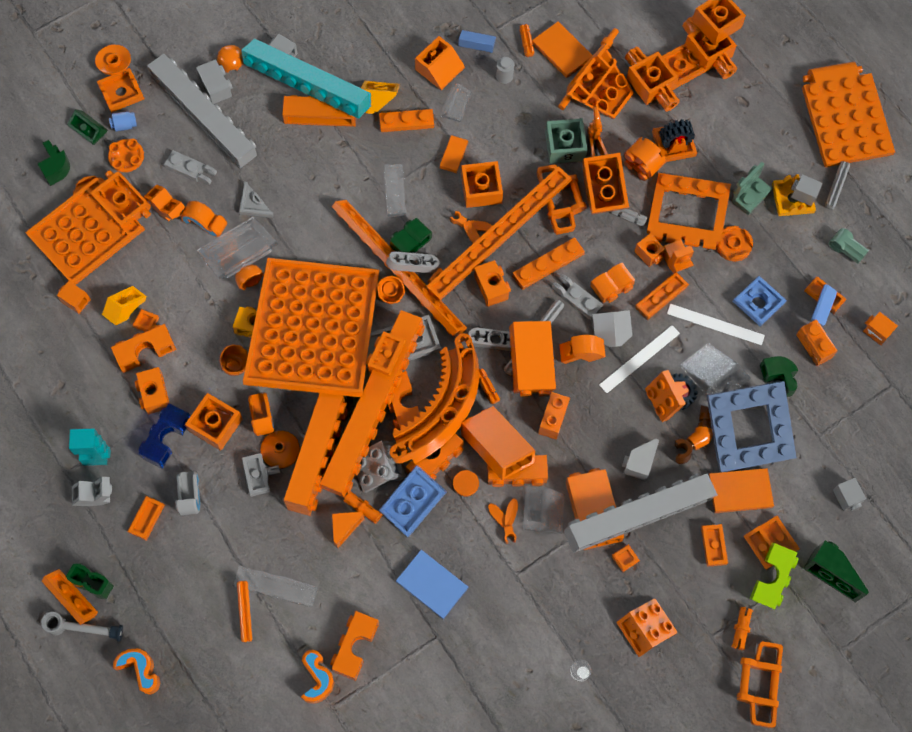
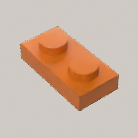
(714, 545)

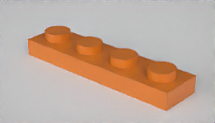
(548, 263)

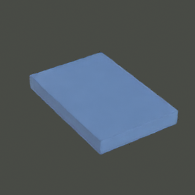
(412, 501)
(432, 584)

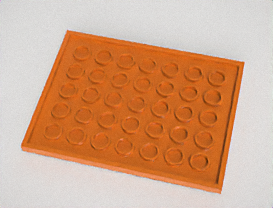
(312, 328)

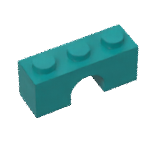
(89, 446)

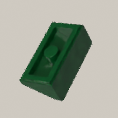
(86, 126)

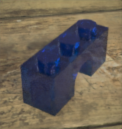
(170, 420)

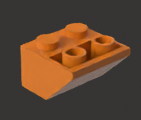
(439, 63)

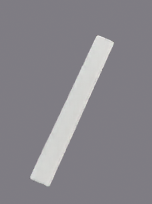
(715, 324)
(639, 359)

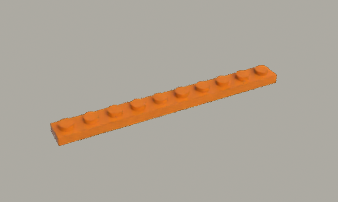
(498, 233)
(410, 279)

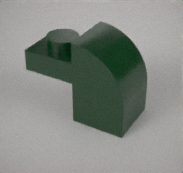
(56, 166)
(780, 369)

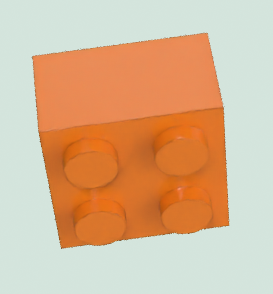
(718, 19)
(481, 184)
(214, 421)

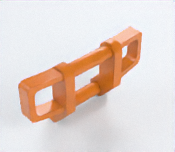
(564, 212)
(775, 669)

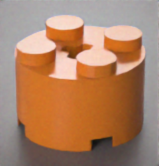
(644, 158)

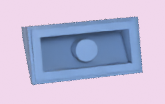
(477, 41)
(824, 304)

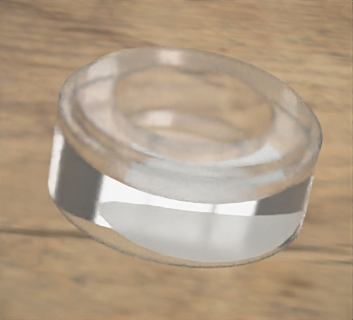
(580, 670)

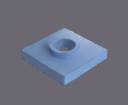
(760, 289)

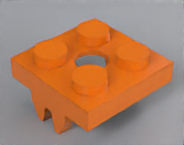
(121, 80)

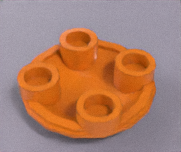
(125, 155)

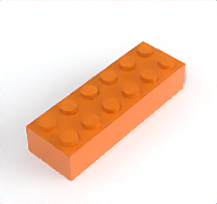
(315, 453)

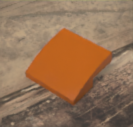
(769, 532)

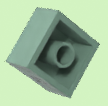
(566, 141)

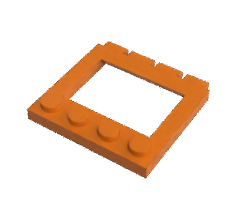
(684, 186)

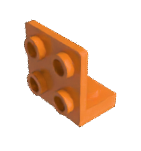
(385, 354)
(646, 627)

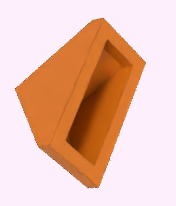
(344, 525)

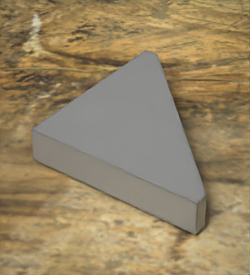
(252, 204)

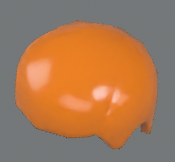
(230, 58)
(248, 276)
(390, 289)
(233, 359)

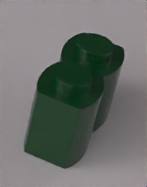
(410, 238)
(86, 580)

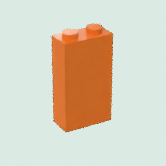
(532, 358)
(497, 442)
(591, 494)

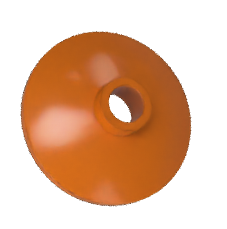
(113, 59)
(283, 457)

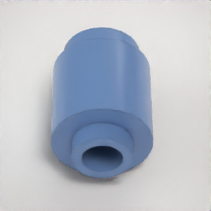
(123, 121)

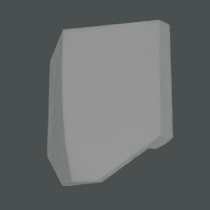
(613, 327)

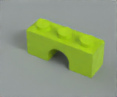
(770, 593)

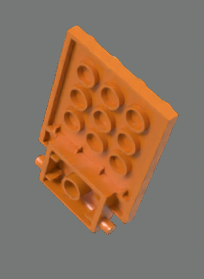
(846, 114)
(91, 226)

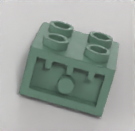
(751, 190)

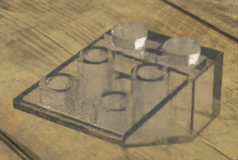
(714, 371)

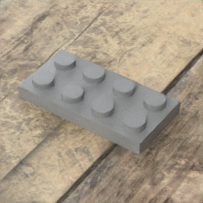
(426, 344)

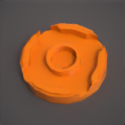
(735, 244)

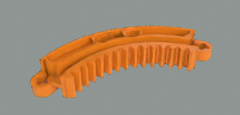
(434, 427)

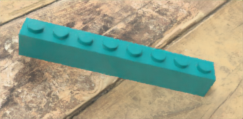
(306, 78)

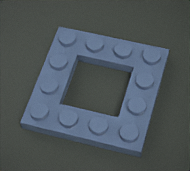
(782, 444)

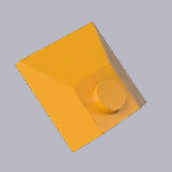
(380, 94)

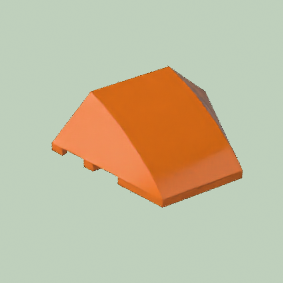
(601, 84)

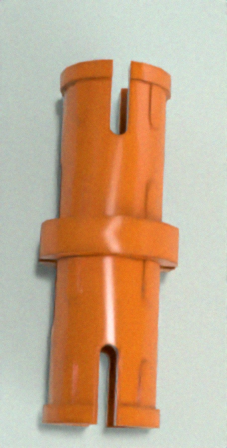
(363, 506)
(742, 628)

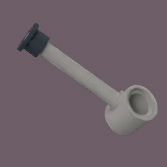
(114, 632)

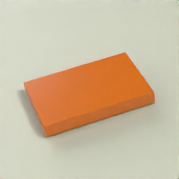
(562, 49)
(741, 490)

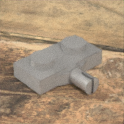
(258, 474)

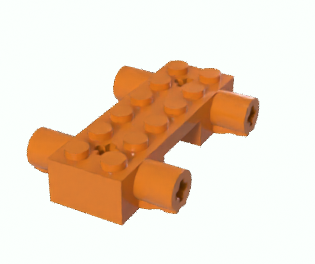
(658, 75)

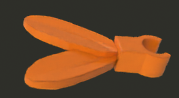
(471, 226)
(505, 520)

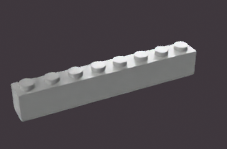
(202, 110)
(639, 513)

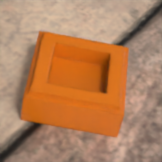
(145, 320)
(625, 558)

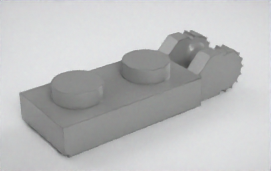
(189, 167)
(578, 297)

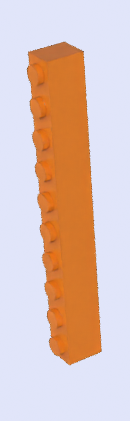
(370, 411)

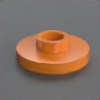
(465, 483)

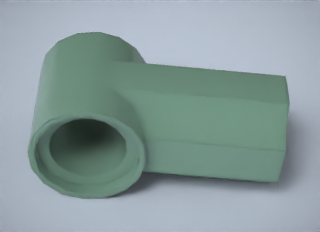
(844, 242)

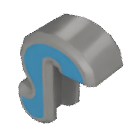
(188, 493)

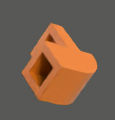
(163, 203)
(678, 256)
(582, 347)

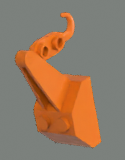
(603, 174)

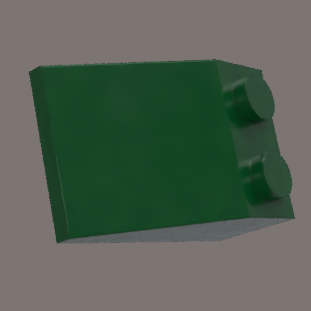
(835, 570)

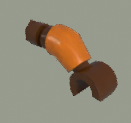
(700, 438)

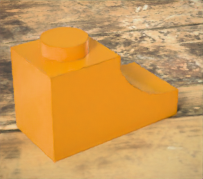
(122, 304)

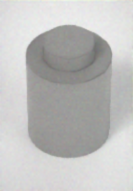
(505, 70)

